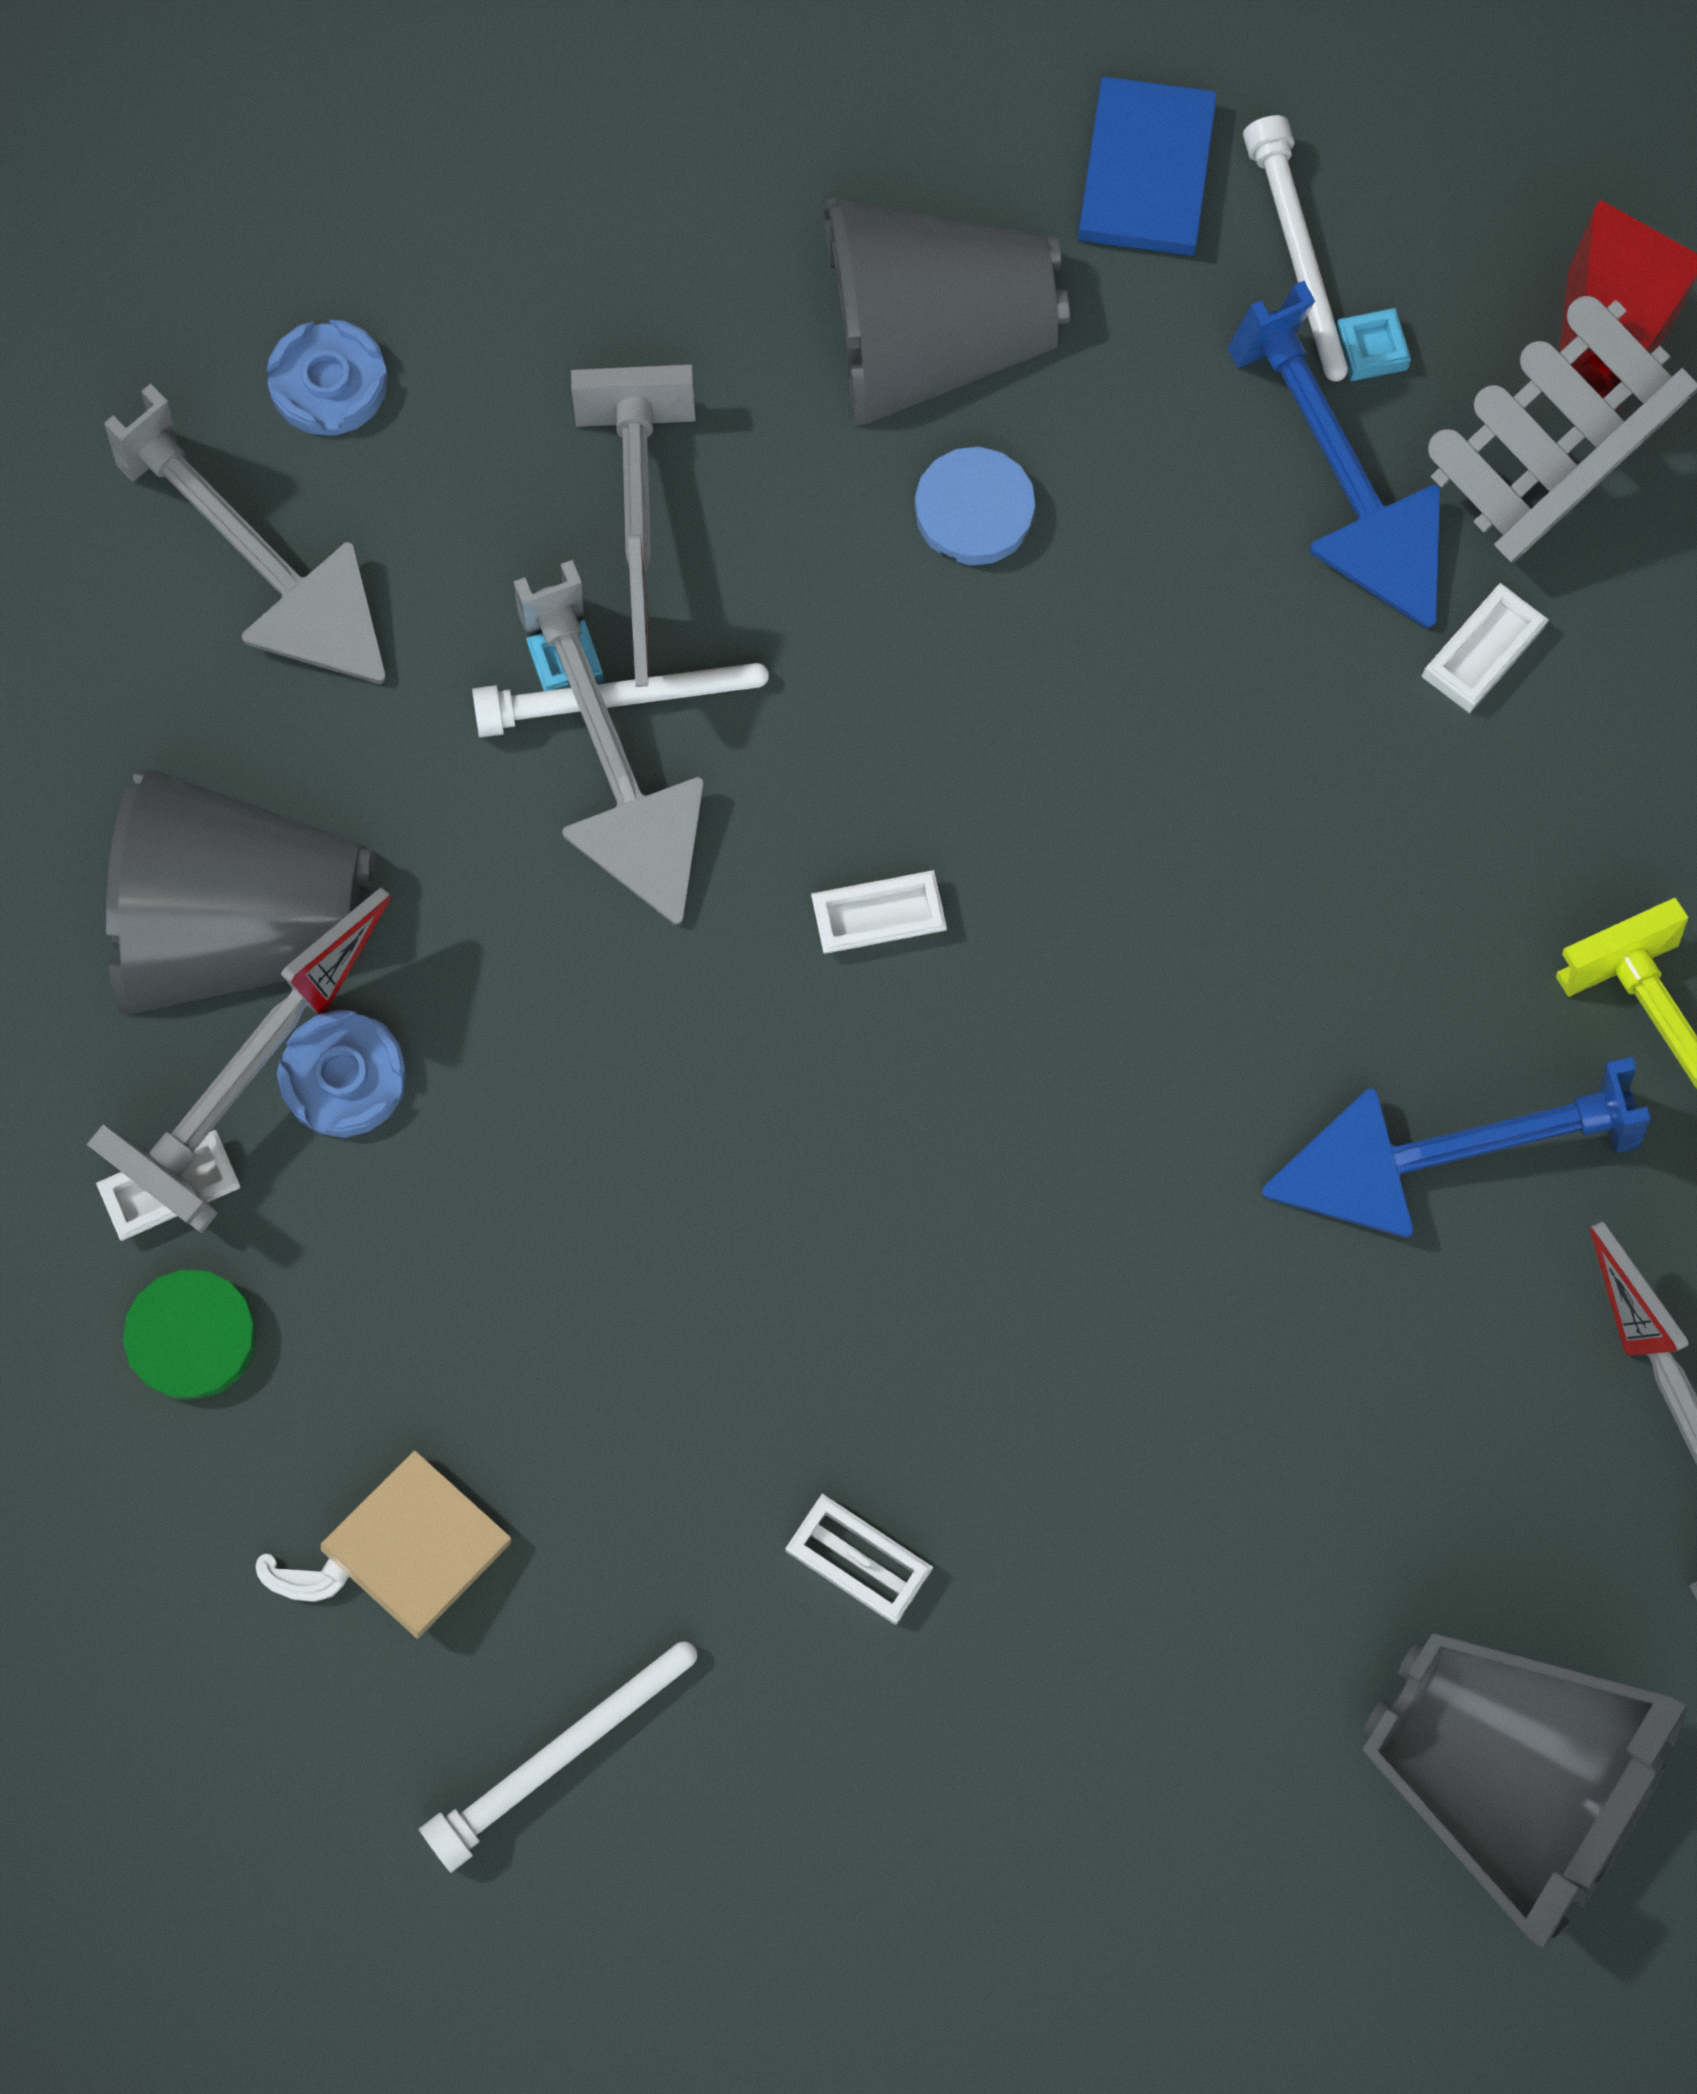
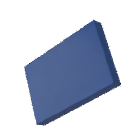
(1147, 166)

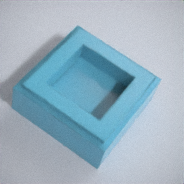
(1373, 344)
(548, 663)

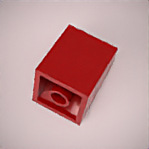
(1639, 270)

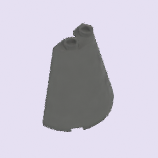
(936, 301)
(217, 892)
(1523, 1770)

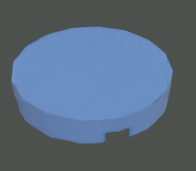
(327, 377)
(974, 505)
(342, 1073)

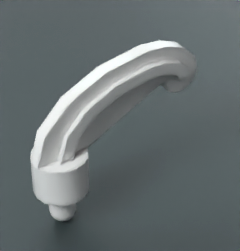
(301, 1584)

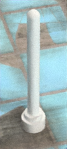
(1270, 144)
(499, 709)
(457, 1833)

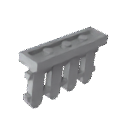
(1582, 405)

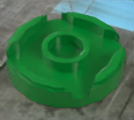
(189, 1334)

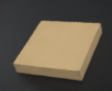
(415, 1544)

